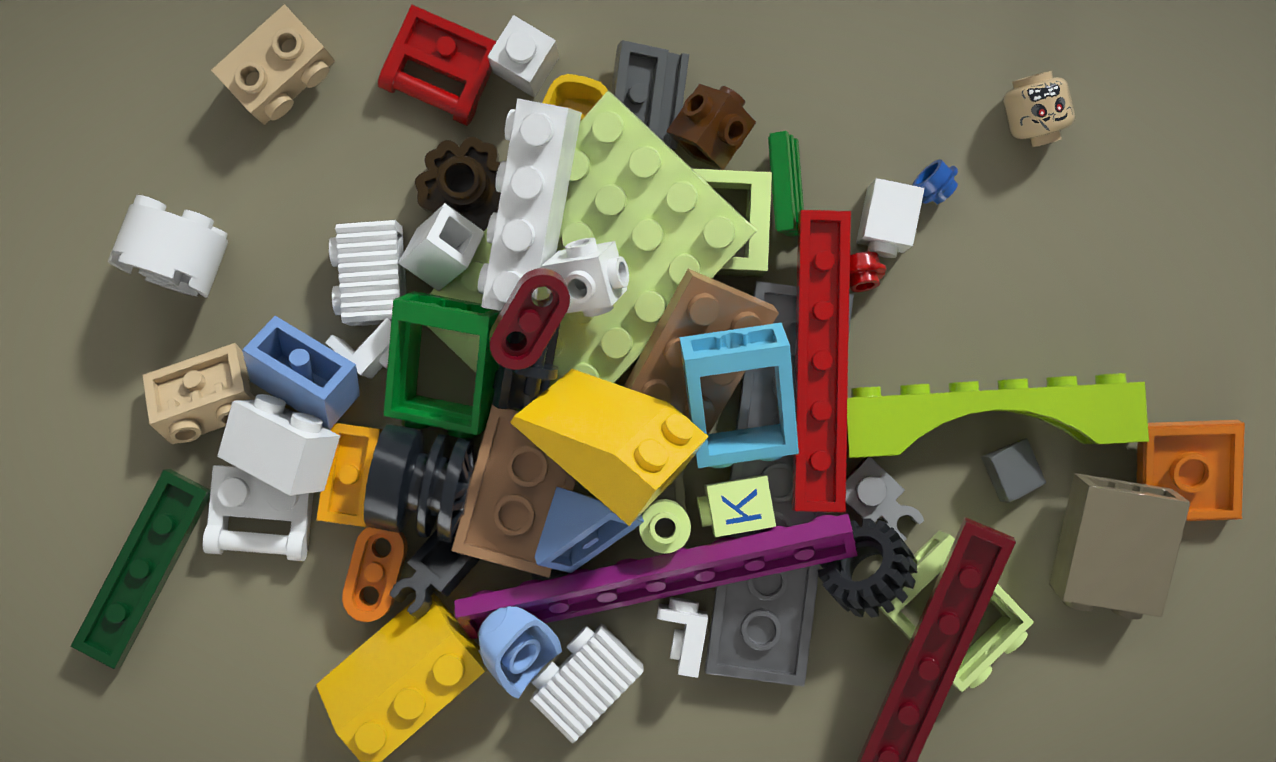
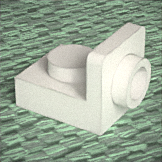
(686, 643)

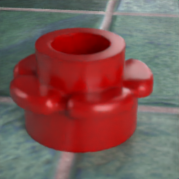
(865, 271)

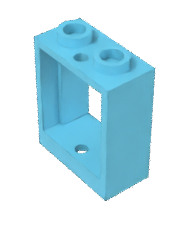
(735, 352)

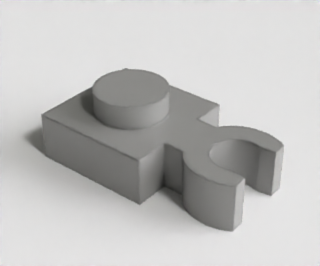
(874, 495)

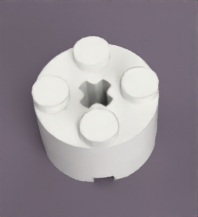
(169, 248)

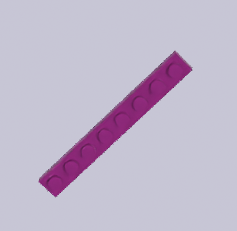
(667, 575)

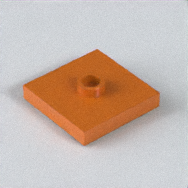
(1197, 462)

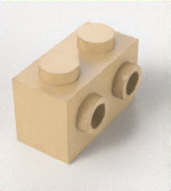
(274, 66)

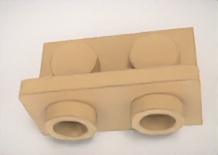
(196, 393)

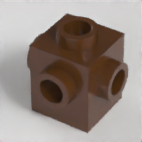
(712, 125)

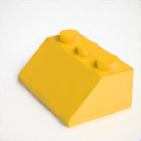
(399, 680)

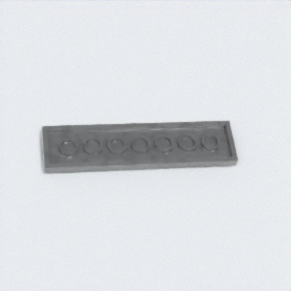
(766, 621)

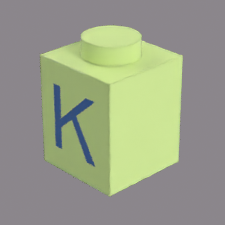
(737, 506)

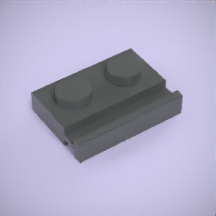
(651, 85)

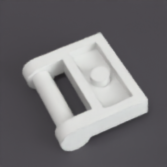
(243, 495)

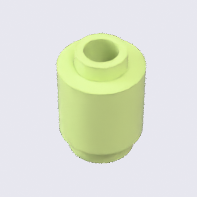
(665, 509)

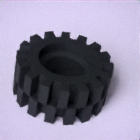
(884, 584)

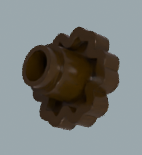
(462, 179)

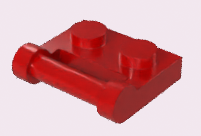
(444, 49)

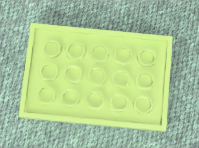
(663, 222)

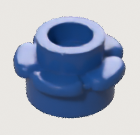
(937, 181)

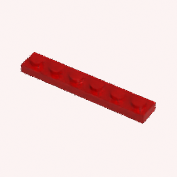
(822, 360)

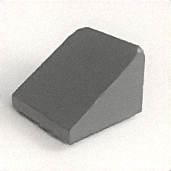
(1013, 470)

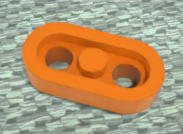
(373, 570)

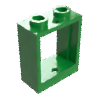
(421, 412)

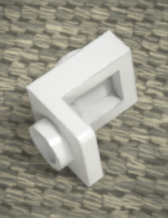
(371, 354)

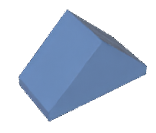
(578, 531)

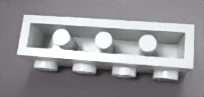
(531, 197)

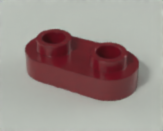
(531, 317)

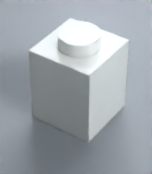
(523, 56)
(889, 217)
(442, 247)

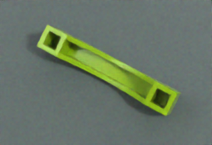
(1091, 414)

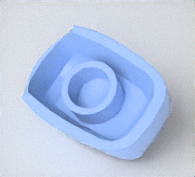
(516, 647)

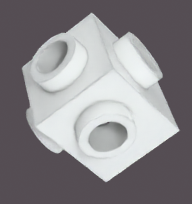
(592, 275)

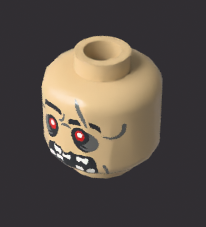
(1039, 108)

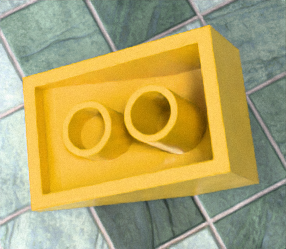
(611, 439)

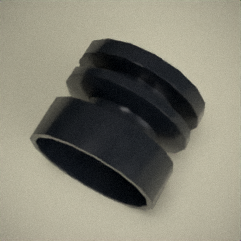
(410, 481)

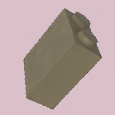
(1118, 546)

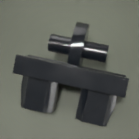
(520, 387)

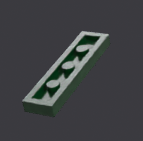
(141, 569)

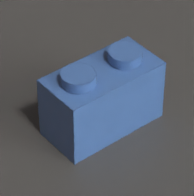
(301, 371)

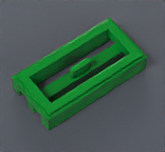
(785, 181)

